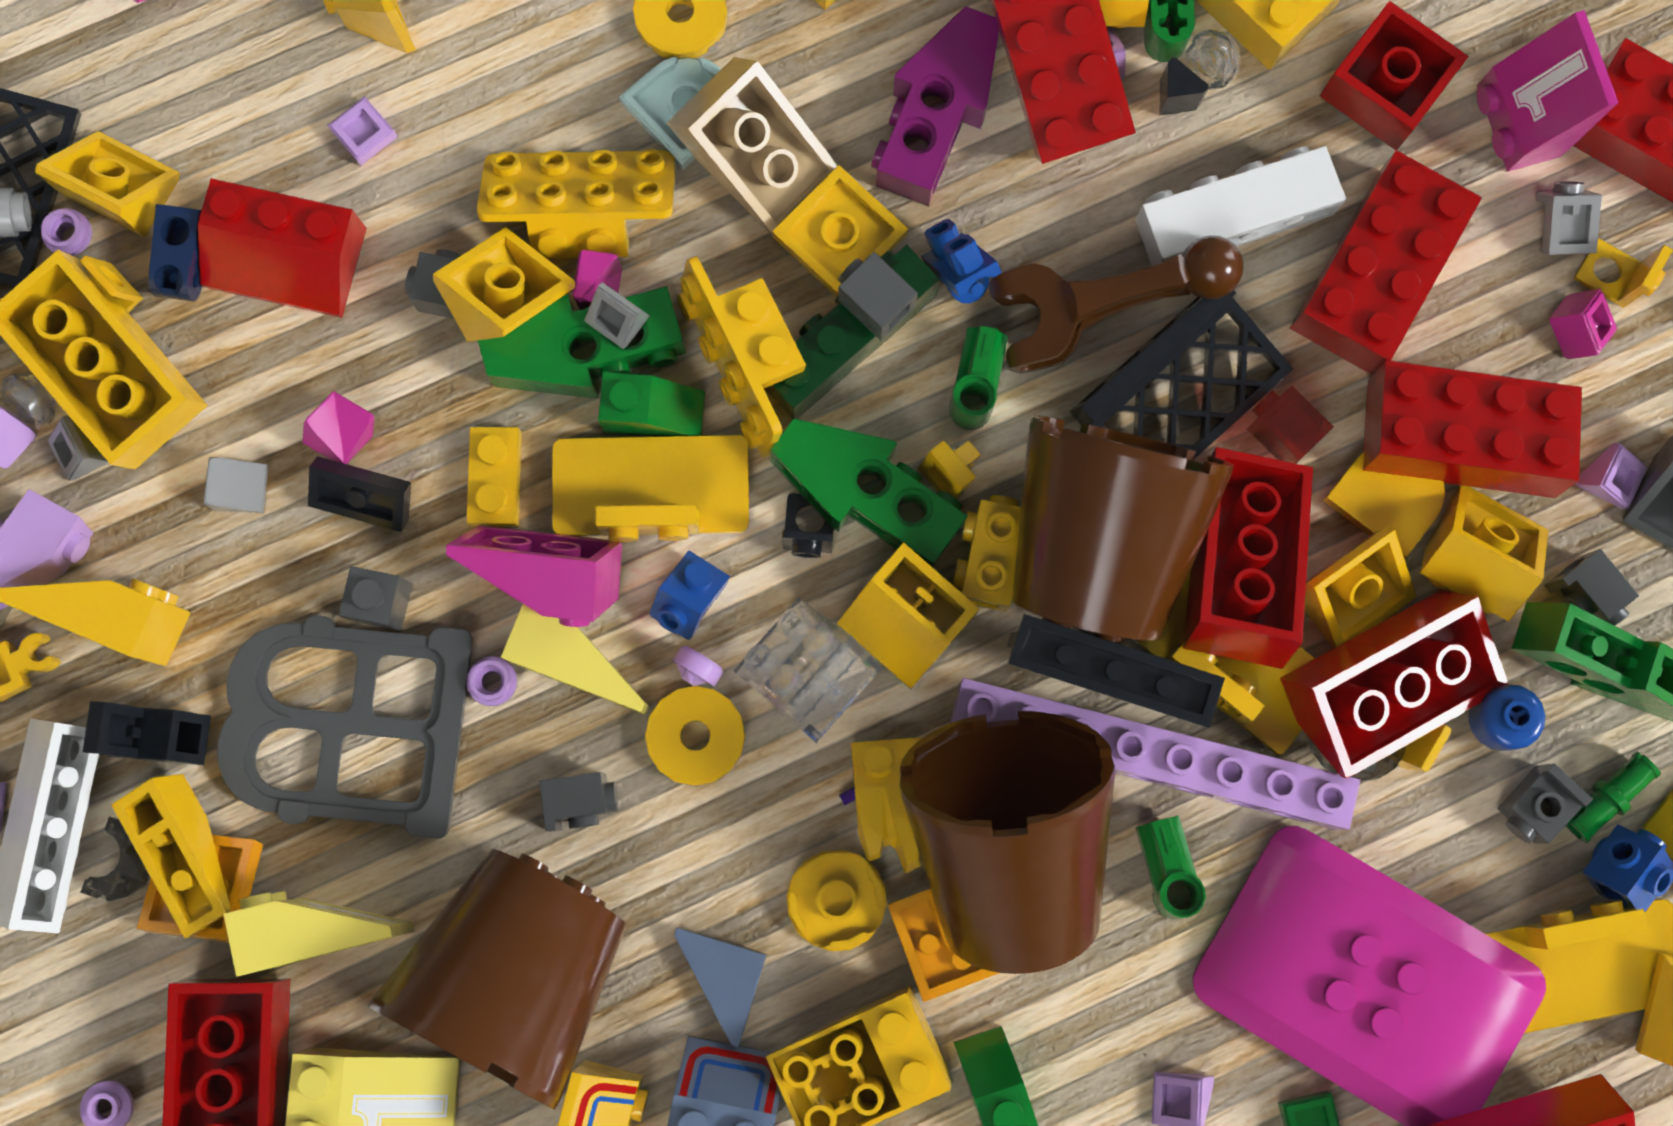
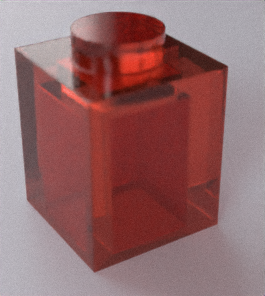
(1288, 425)

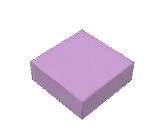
(362, 131)

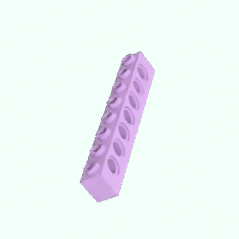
(1187, 761)

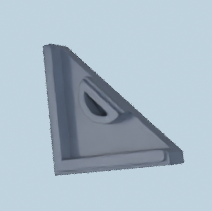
(726, 977)

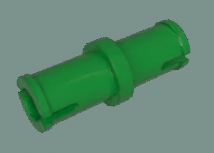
(1613, 796)

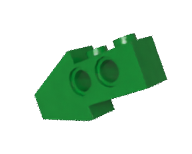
(541, 349)
(825, 470)
(1598, 656)

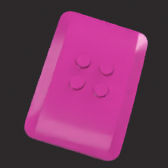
(1368, 982)

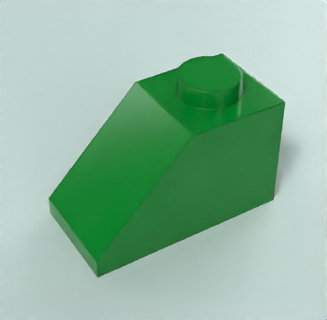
(649, 406)
(994, 1080)

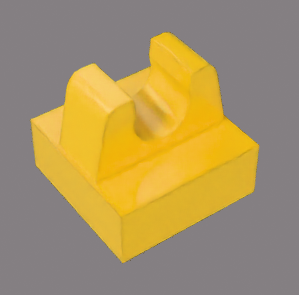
(950, 469)

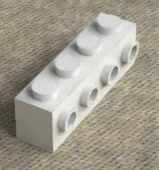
(1242, 206)
(44, 826)

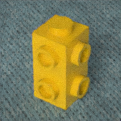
(991, 559)

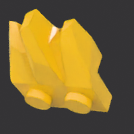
(878, 800)

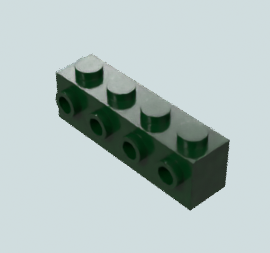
(840, 342)

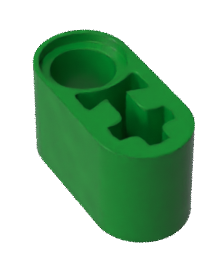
(1156, 37)

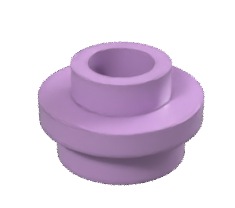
(60, 220)
(478, 674)
(116, 1094)

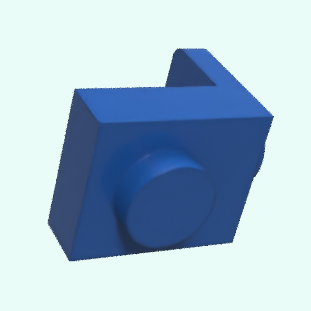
(687, 595)

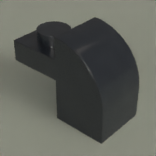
(146, 733)

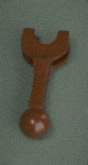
(1207, 269)

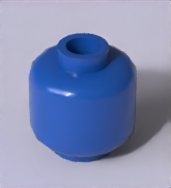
(1508, 718)

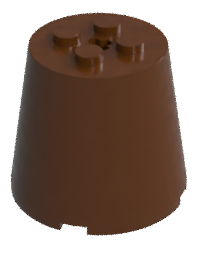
(1110, 527)
(1013, 835)
(508, 974)

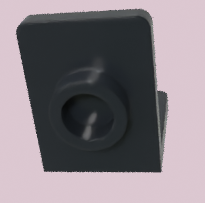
(804, 543)

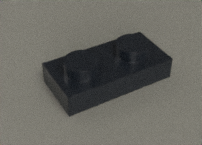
(359, 494)

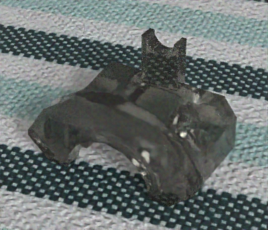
(127, 876)

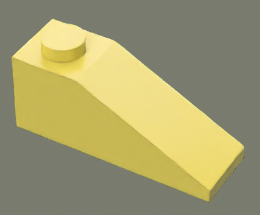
(567, 657)

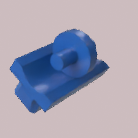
(959, 262)

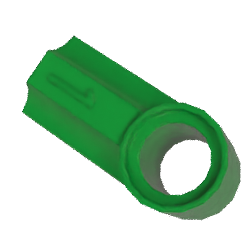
(978, 375)
(1167, 862)

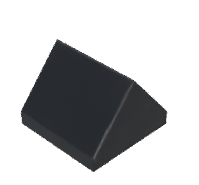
(1180, 89)

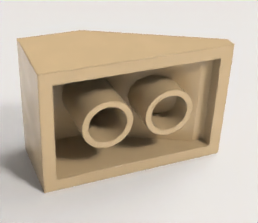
(753, 141)

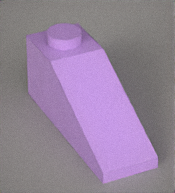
(39, 542)

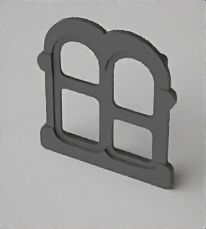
(259, 714)

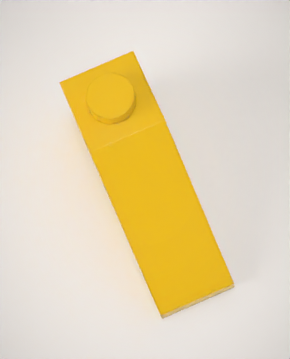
(176, 850)

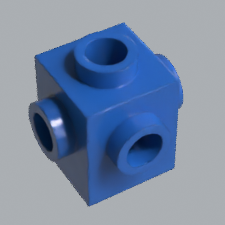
(1630, 867)

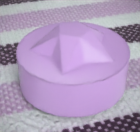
(697, 668)

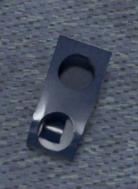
(175, 254)

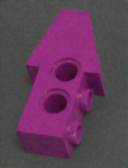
(957, 69)

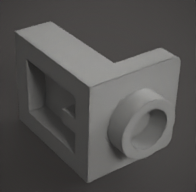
(1570, 218)

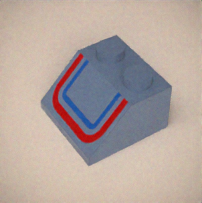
(724, 1086)

